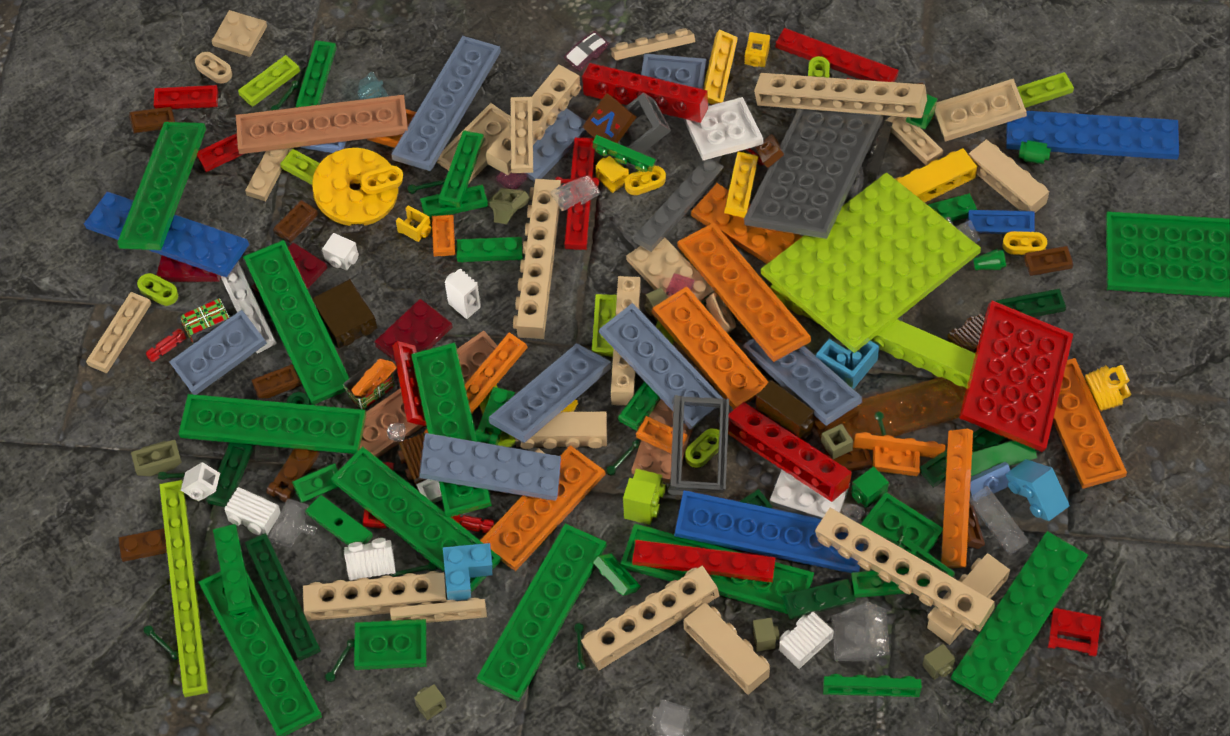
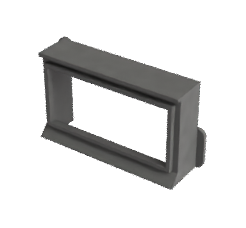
(677, 486)

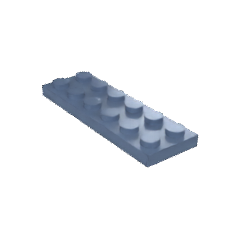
(658, 362)
(808, 381)
(550, 393)
(490, 467)

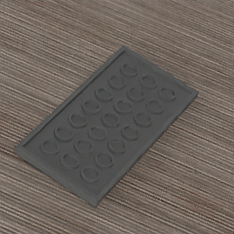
(815, 174)

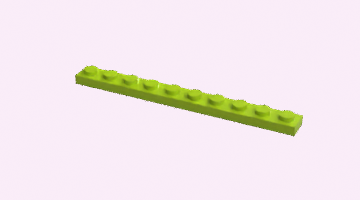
(183, 589)

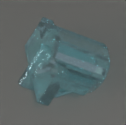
(371, 88)

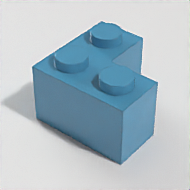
(848, 365)
(1040, 487)
(462, 564)

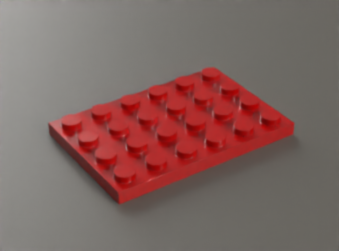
(1016, 376)

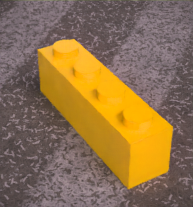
(940, 175)

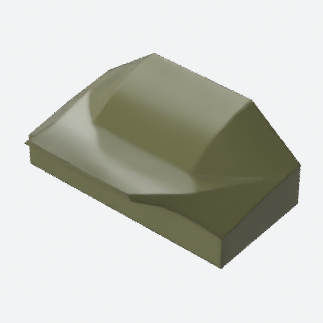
(506, 203)
(156, 458)

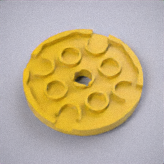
(341, 202)

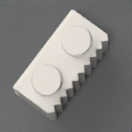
(462, 293)
(252, 511)
(369, 559)
(805, 639)

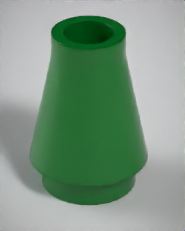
(990, 261)

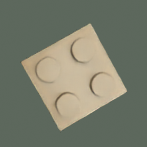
(239, 33)

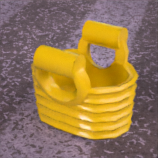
(1106, 392)

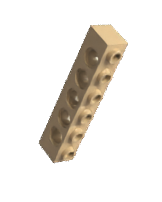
(545, 108)
(622, 373)
(366, 605)
(646, 629)

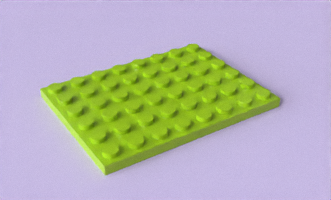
(873, 265)

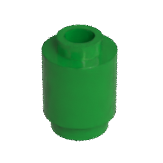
(1034, 152)

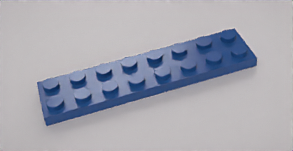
(1097, 134)
(185, 240)
(758, 531)

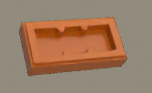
(443, 235)
(373, 377)
(657, 434)

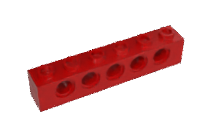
(624, 86)
(788, 452)

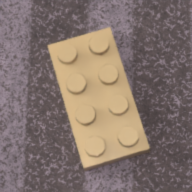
(979, 110)
(489, 122)
(661, 264)

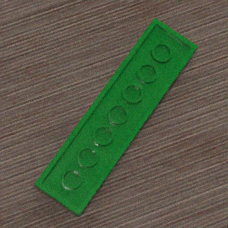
(162, 186)
(297, 322)
(448, 415)
(272, 424)
(404, 509)
(760, 593)
(541, 612)
(1019, 617)
(264, 659)

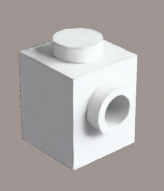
(340, 252)
(200, 481)

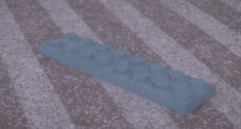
(446, 103)

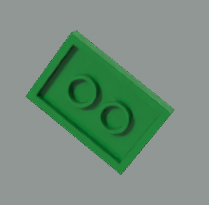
(895, 519)
(390, 644)

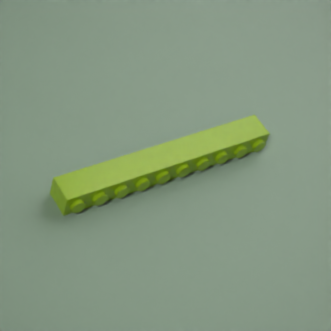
(914, 346)

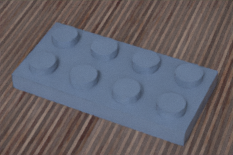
(556, 143)
(218, 352)

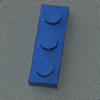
(1002, 221)

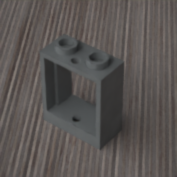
(659, 129)

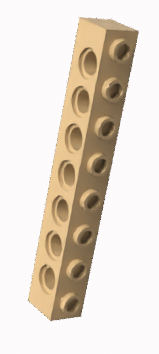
(841, 95)
(534, 325)
(835, 522)

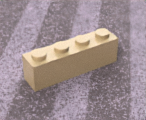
(1008, 178)
(572, 429)
(986, 578)
(727, 648)

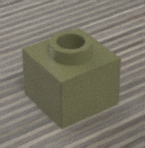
(653, 299)
(839, 436)
(765, 634)
(939, 662)
(430, 701)

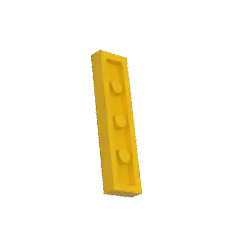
(719, 66)
(741, 184)

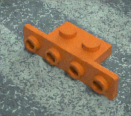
(897, 454)

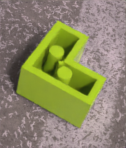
(642, 496)

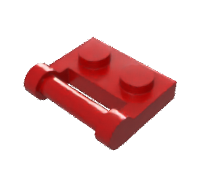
(1074, 625)

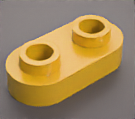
(381, 180)
(644, 181)
(1024, 242)

